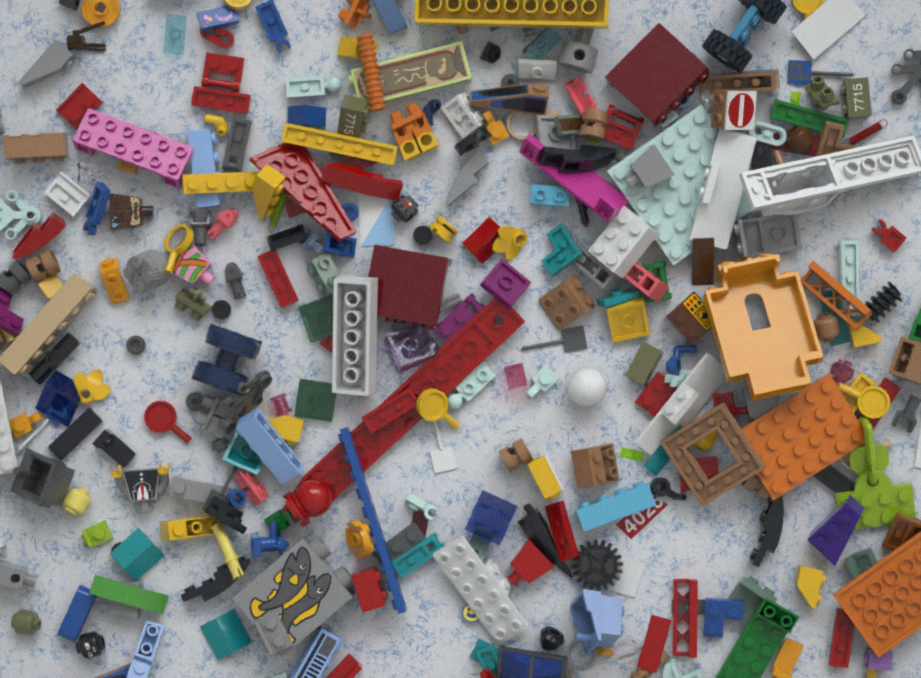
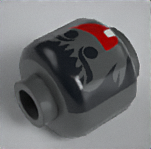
(404, 208)

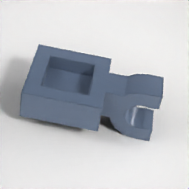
(311, 242)

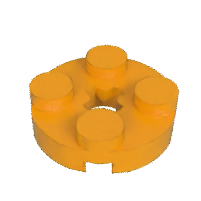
(109, 16)
(358, 539)

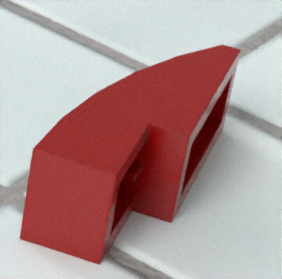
(39, 236)

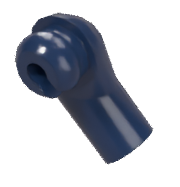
(431, 108)

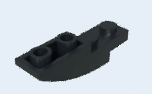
(583, 159)
(773, 522)
(213, 588)

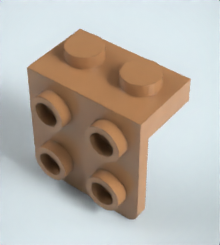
(566, 302)

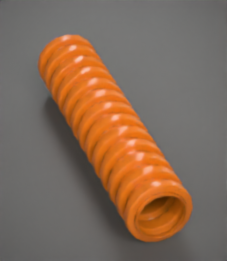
(371, 72)

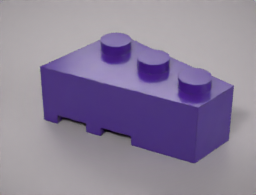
(835, 530)

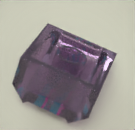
(410, 347)

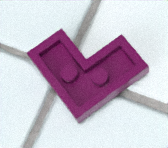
(9, 321)

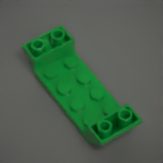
(758, 641)

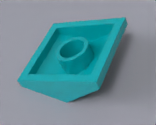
(241, 456)
(137, 554)
(226, 634)

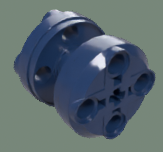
(231, 347)

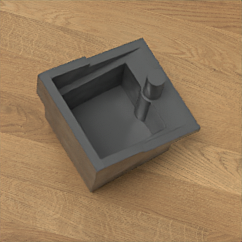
(42, 479)

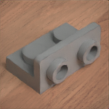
(272, 632)

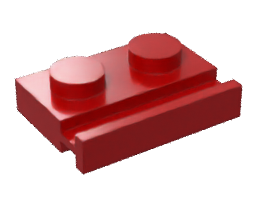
(76, 105)

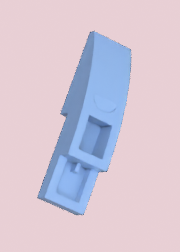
(145, 650)

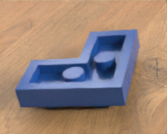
(719, 609)

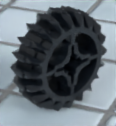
(607, 578)

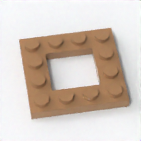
(717, 419)

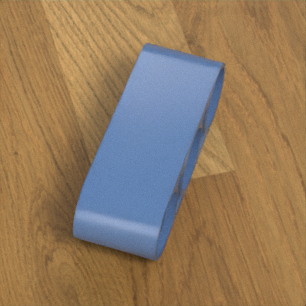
(390, 15)

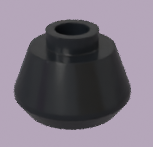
(551, 639)

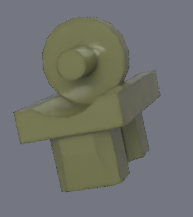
(821, 93)
(194, 300)

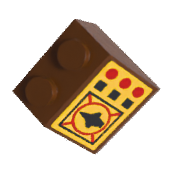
(690, 318)

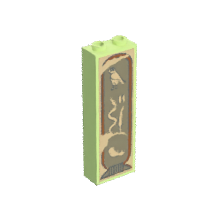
(417, 73)

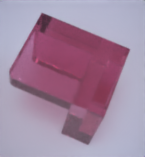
(515, 376)

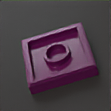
(505, 283)

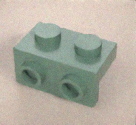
(323, 271)
(859, 562)

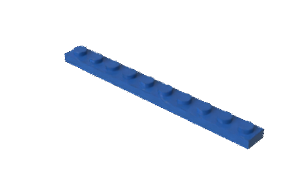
(375, 528)

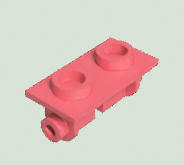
(576, 89)
(257, 491)

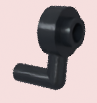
(665, 489)

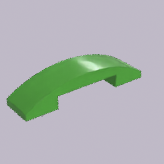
(128, 594)

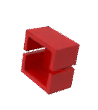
(369, 588)

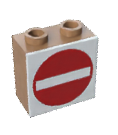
(734, 109)

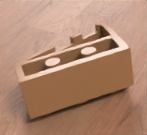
(36, 147)

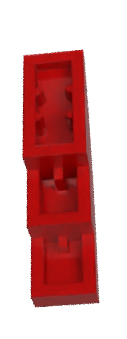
(363, 182)

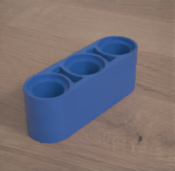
(77, 614)

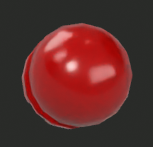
(310, 500)

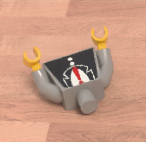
(142, 484)

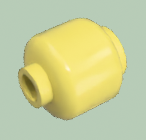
(77, 501)

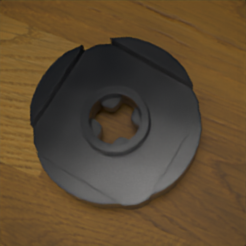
(472, 141)

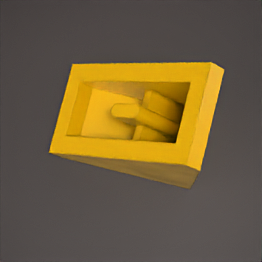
(349, 48)
(862, 336)

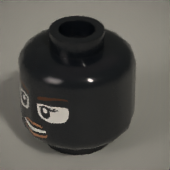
(90, 644)

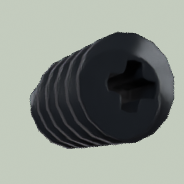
(883, 301)

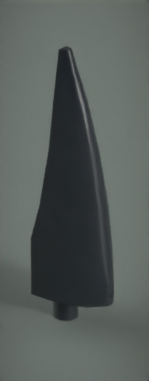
(538, 532)

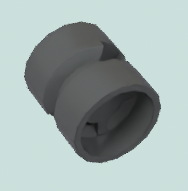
(14, 277)

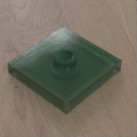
(318, 318)
(315, 400)

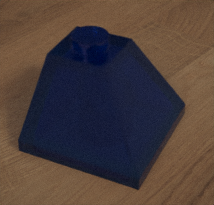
(59, 398)

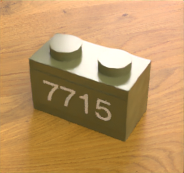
(856, 98)
(352, 116)

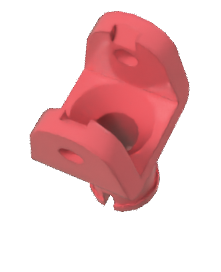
(224, 221)

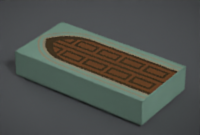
(568, 124)

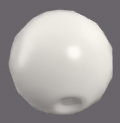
(587, 387)

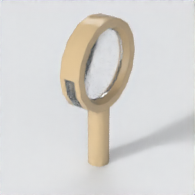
(522, 124)

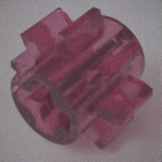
(842, 371)

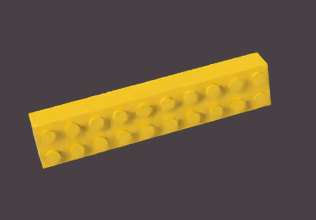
(514, 13)

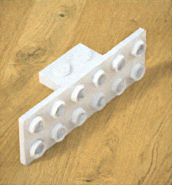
(722, 187)
(683, 403)
(482, 589)

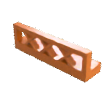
(837, 288)

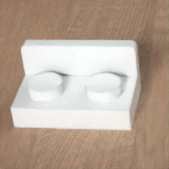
(462, 115)

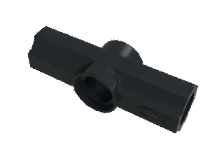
(46, 367)

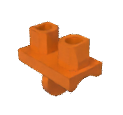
(356, 13)

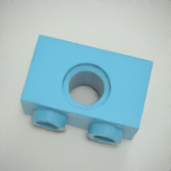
(549, 196)

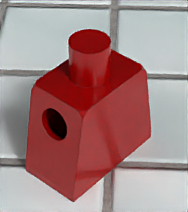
(529, 564)

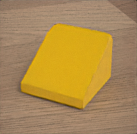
(50, 286)

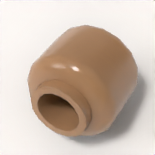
(826, 326)

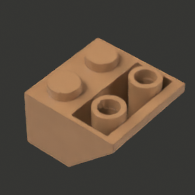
(907, 361)
(595, 466)

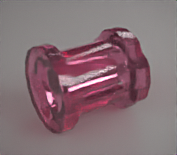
(281, 404)

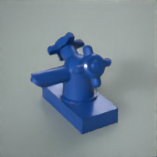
(274, 542)

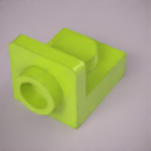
(96, 534)

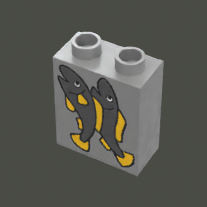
(300, 589)

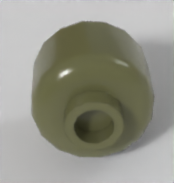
(26, 622)

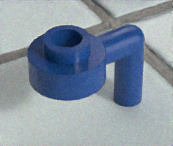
(674, 365)

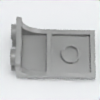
(766, 235)

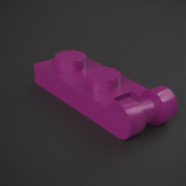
(458, 318)

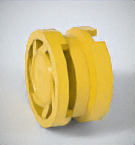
(441, 230)

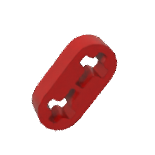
(214, 39)

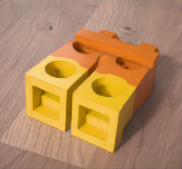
(414, 125)

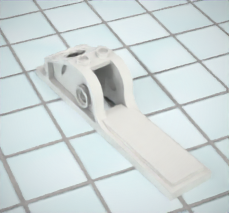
(844, 169)

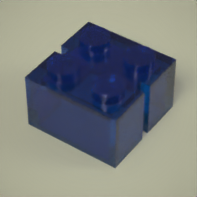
(490, 517)

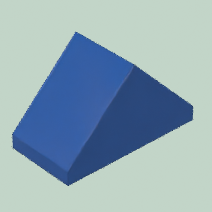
(307, 115)
(343, 248)

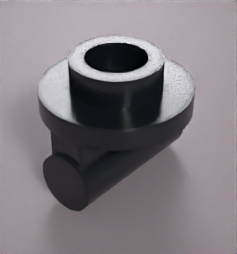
(491, 53)

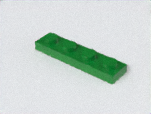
(804, 116)

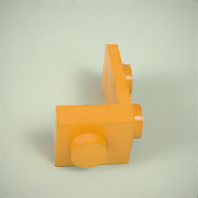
(113, 280)
(786, 659)

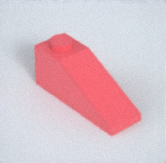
(647, 282)

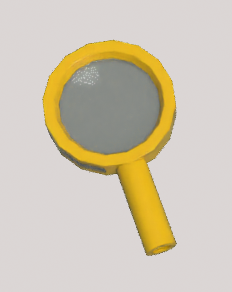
(176, 243)

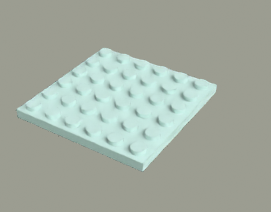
(673, 203)

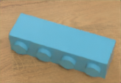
(616, 506)

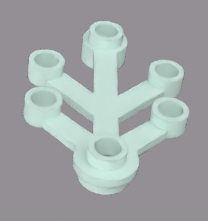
(8, 215)

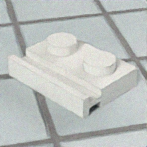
(67, 194)

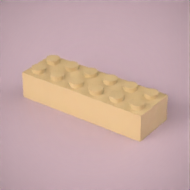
(47, 324)

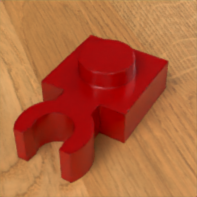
(890, 237)

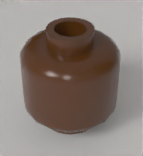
(799, 139)

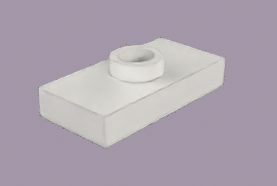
(537, 69)

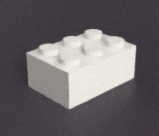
(623, 242)

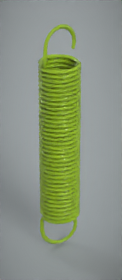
(278, 210)

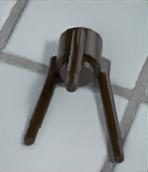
(78, 42)

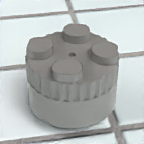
(146, 271)

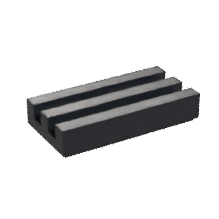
(286, 237)

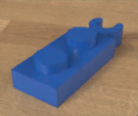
(273, 24)
(96, 208)

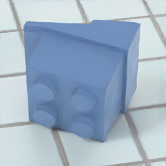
(597, 619)

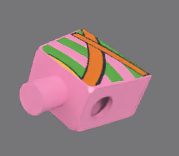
(193, 266)

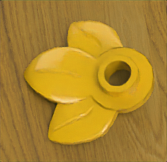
(507, 241)
(93, 384)

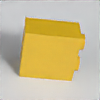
(545, 477)

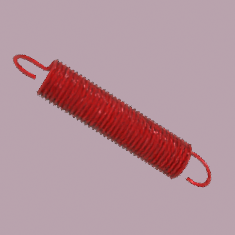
(865, 133)

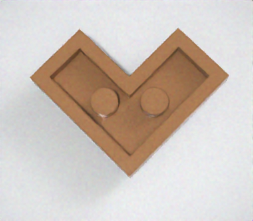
(830, 139)

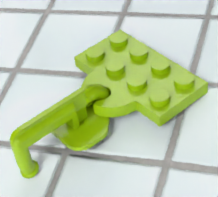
(880, 497)

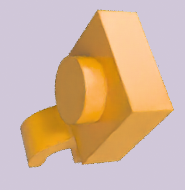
(496, 129)
(23, 424)

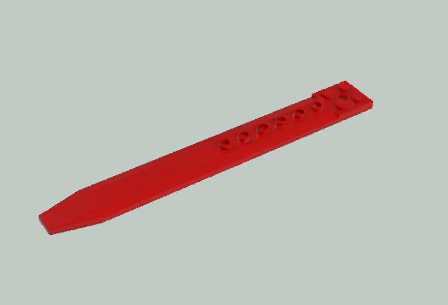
(442, 372)

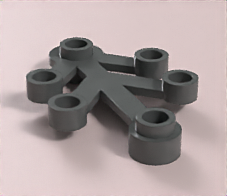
(916, 68)
(254, 395)

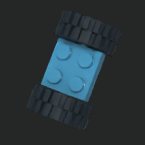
(730, 49)

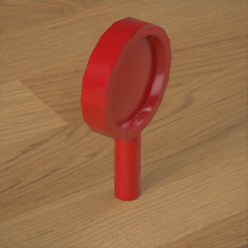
(162, 417)

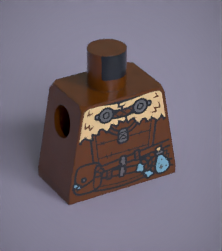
(127, 212)

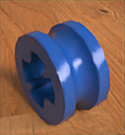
(241, 501)

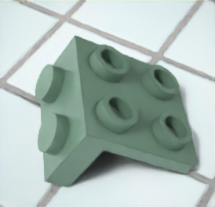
(752, 594)

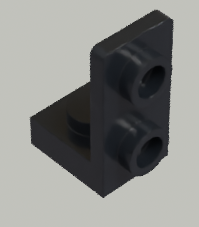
(114, 447)

